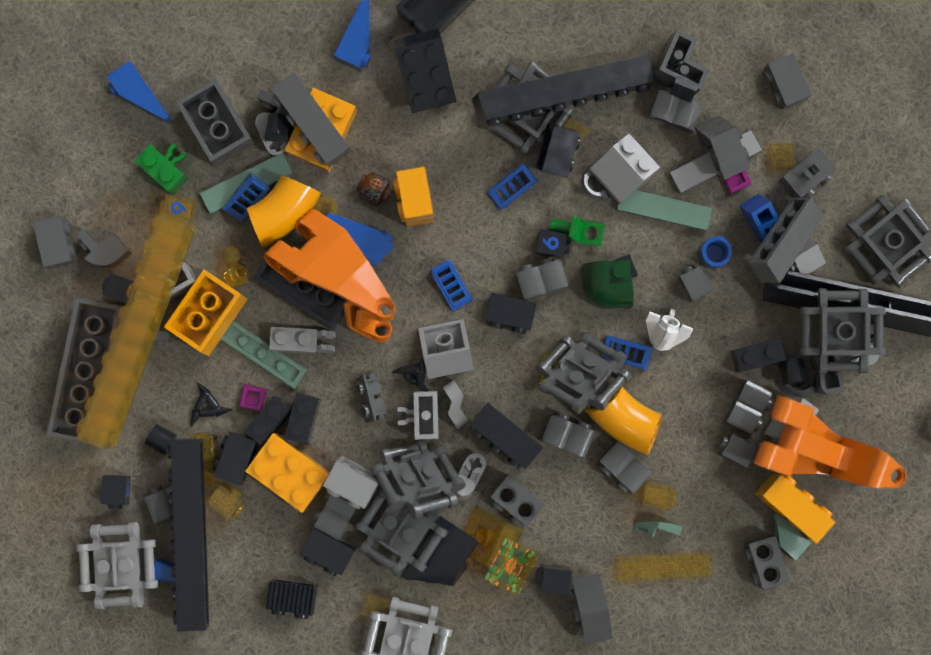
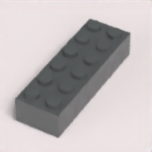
(81, 362)

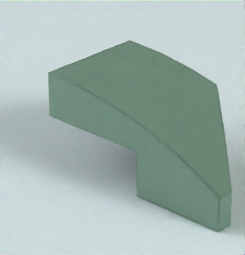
(650, 527)
(789, 538)

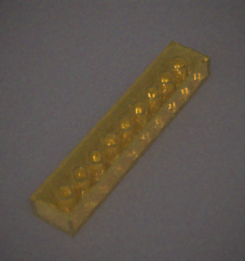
(136, 331)

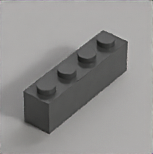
(311, 120)
(786, 240)

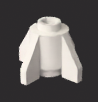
(665, 332)

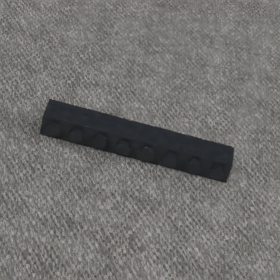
(563, 90)
(901, 314)
(189, 534)

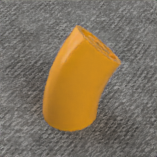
(281, 209)
(628, 421)

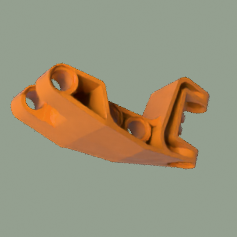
(337, 265)
(813, 448)

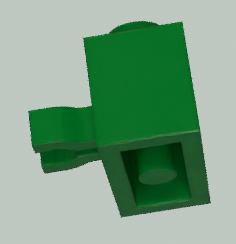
(161, 167)

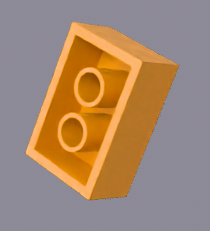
(341, 116)
(415, 202)
(206, 313)
(288, 472)
(796, 506)

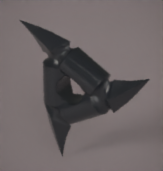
(408, 371)
(206, 396)

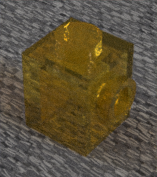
(227, 501)

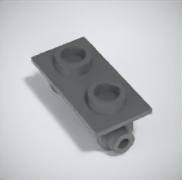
(372, 408)

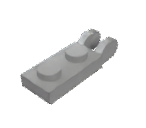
(299, 340)

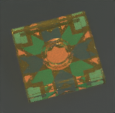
(511, 566)

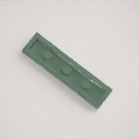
(267, 171)
(667, 210)
(258, 352)

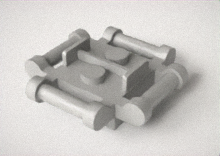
(117, 565)
(406, 634)

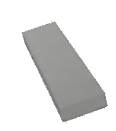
(703, 167)

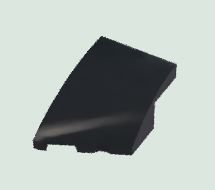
(448, 558)

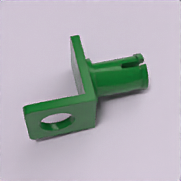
(577, 230)

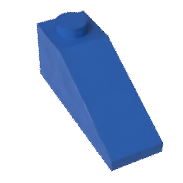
(355, 44)
(132, 88)
(759, 215)
(370, 241)

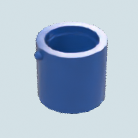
(715, 252)

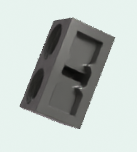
(520, 496)
(772, 559)

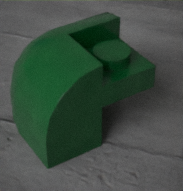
(608, 284)

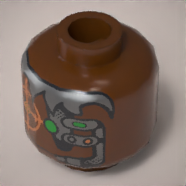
(374, 189)

